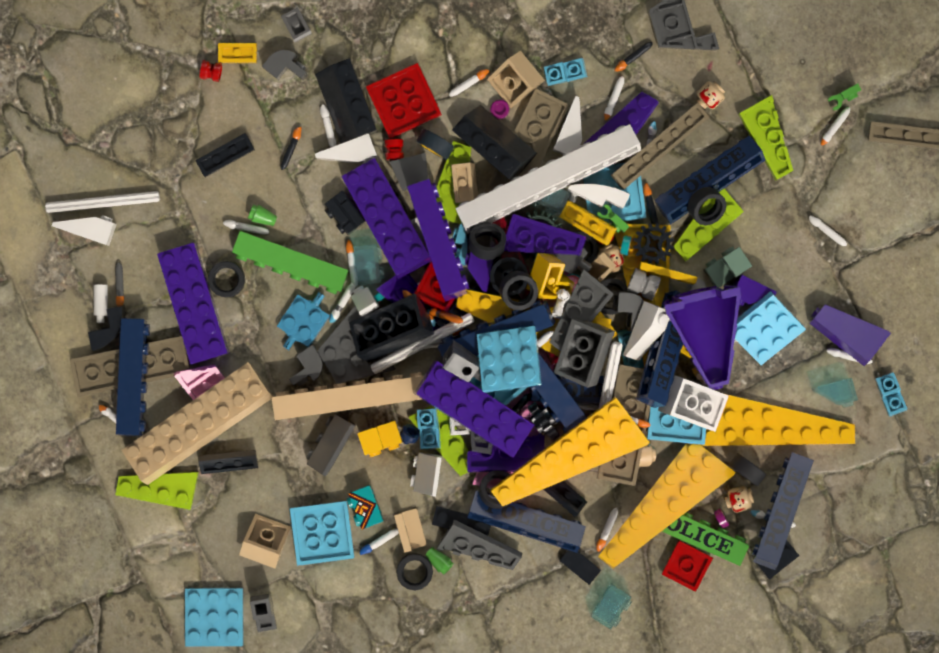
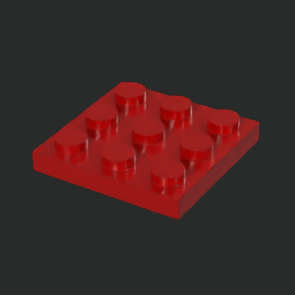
(403, 101)

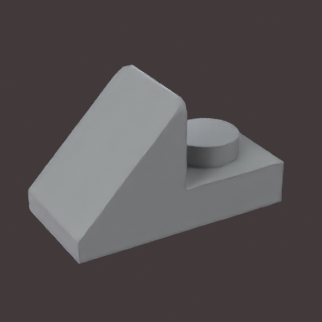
(296, 25)

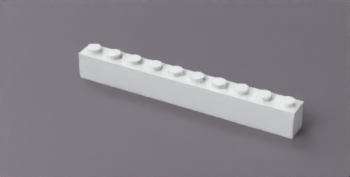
(549, 178)

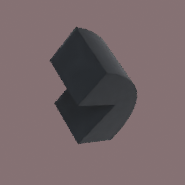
(103, 336)

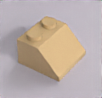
(515, 79)
(265, 541)

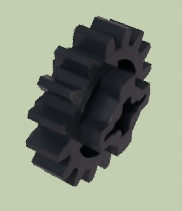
(648, 235)
(543, 421)

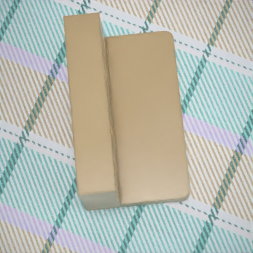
(464, 182)
(601, 267)
(410, 530)

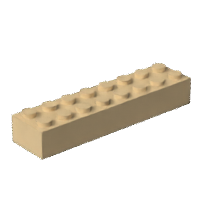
(346, 397)
(197, 423)

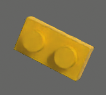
(237, 52)

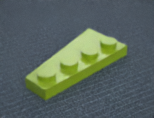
(764, 128)
(459, 155)
(699, 235)
(452, 446)
(168, 489)

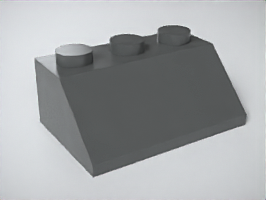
(584, 352)
(330, 444)

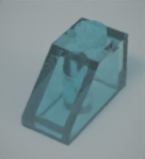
(838, 392)

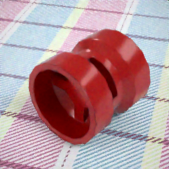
(211, 71)
(393, 153)

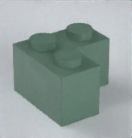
(726, 268)

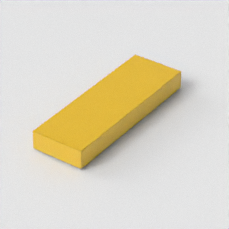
(588, 222)
(664, 272)

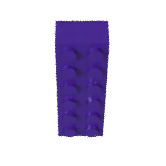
(386, 218)
(436, 237)
(193, 303)
(474, 409)

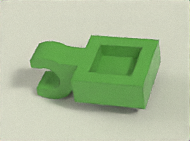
(849, 94)
(615, 219)

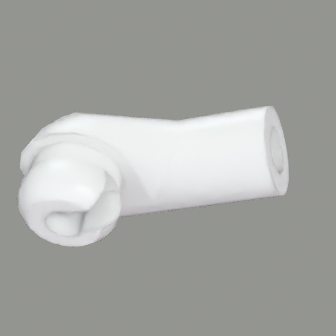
(562, 300)

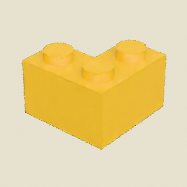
(549, 276)
(379, 438)

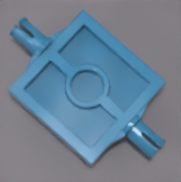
(303, 320)

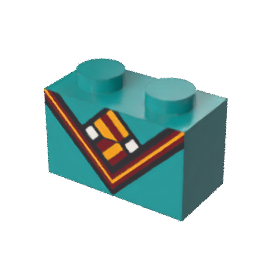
(365, 507)

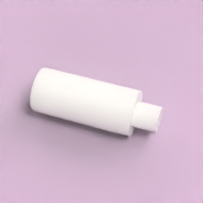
(100, 302)

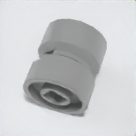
(643, 284)

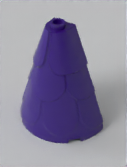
(707, 329)

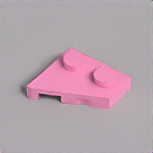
(199, 380)

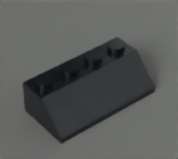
(345, 101)
(494, 142)
(390, 328)

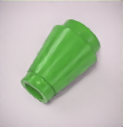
(261, 215)
(440, 561)

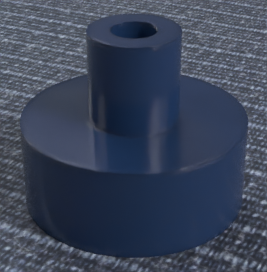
(409, 434)

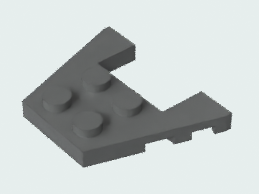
(674, 28)
(340, 354)

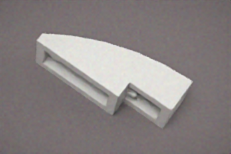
(599, 194)

